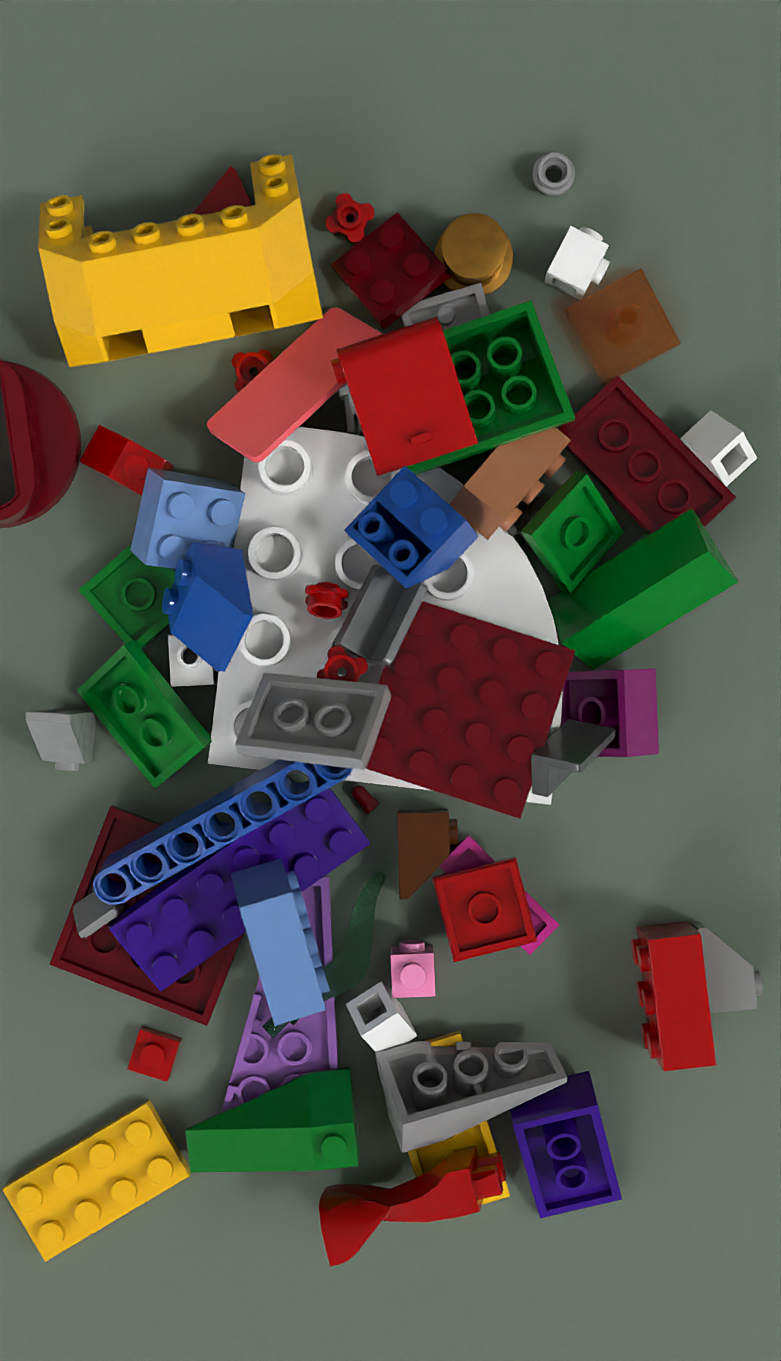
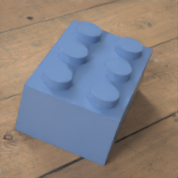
(281, 940)

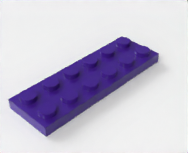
(199, 907)

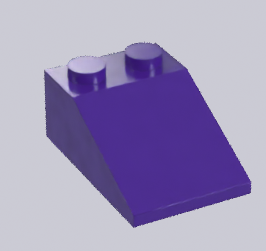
(566, 1148)

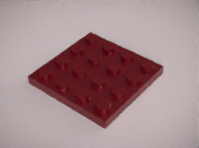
(469, 708)
(108, 963)

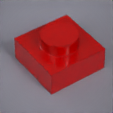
(154, 1053)

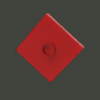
(484, 909)

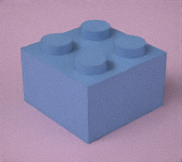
(182, 511)

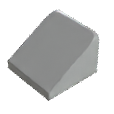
(93, 914)

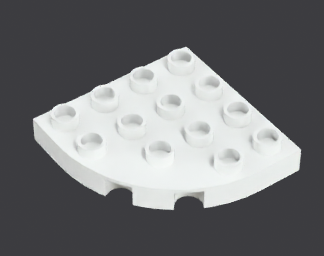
(296, 538)

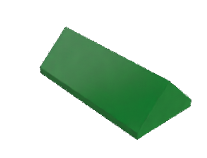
(641, 591)

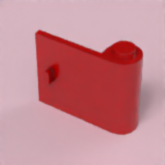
(404, 392)

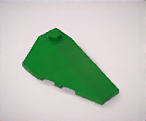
(288, 1128)

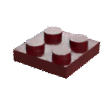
(390, 270)

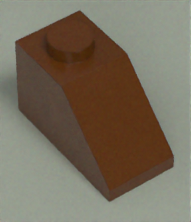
(422, 845)

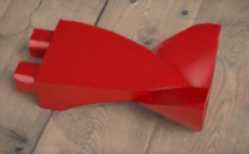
(446, 1192)

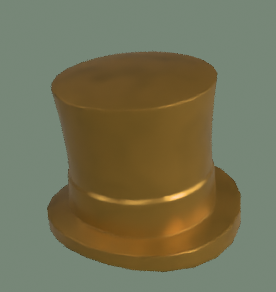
(475, 253)

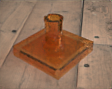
(622, 326)

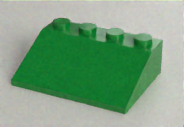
(505, 381)

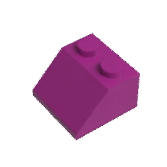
(617, 701)

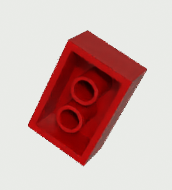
(674, 996)

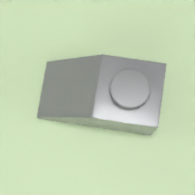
(729, 977)

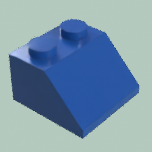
(209, 602)

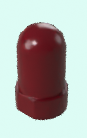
(364, 799)

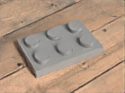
(314, 720)

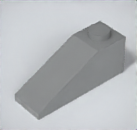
(63, 736)

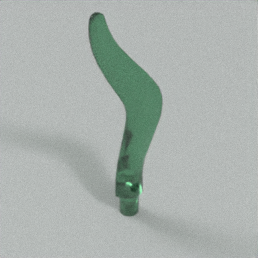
(355, 955)

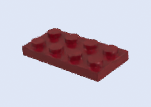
(642, 460)

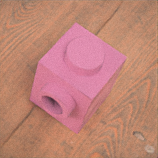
(412, 969)

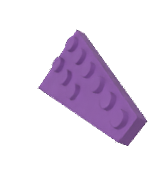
(299, 1048)

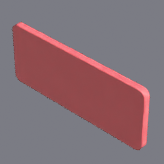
(288, 387)

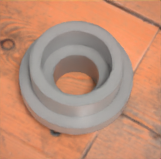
(557, 162)

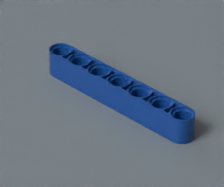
(208, 829)

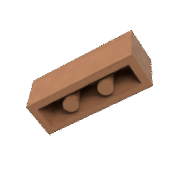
(507, 478)

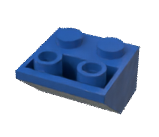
(411, 530)

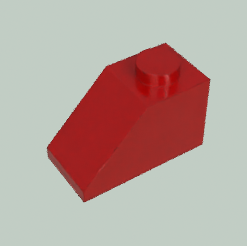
(121, 459)

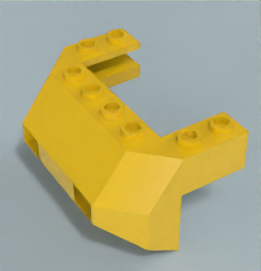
(179, 277)

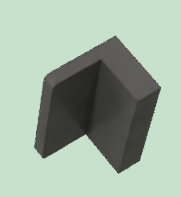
(380, 617)
(566, 751)

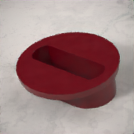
(41, 442)

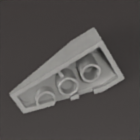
(450, 1089)

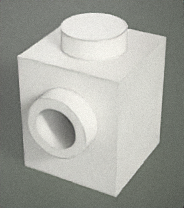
(578, 262)
(720, 447)
(187, 666)
(381, 1019)

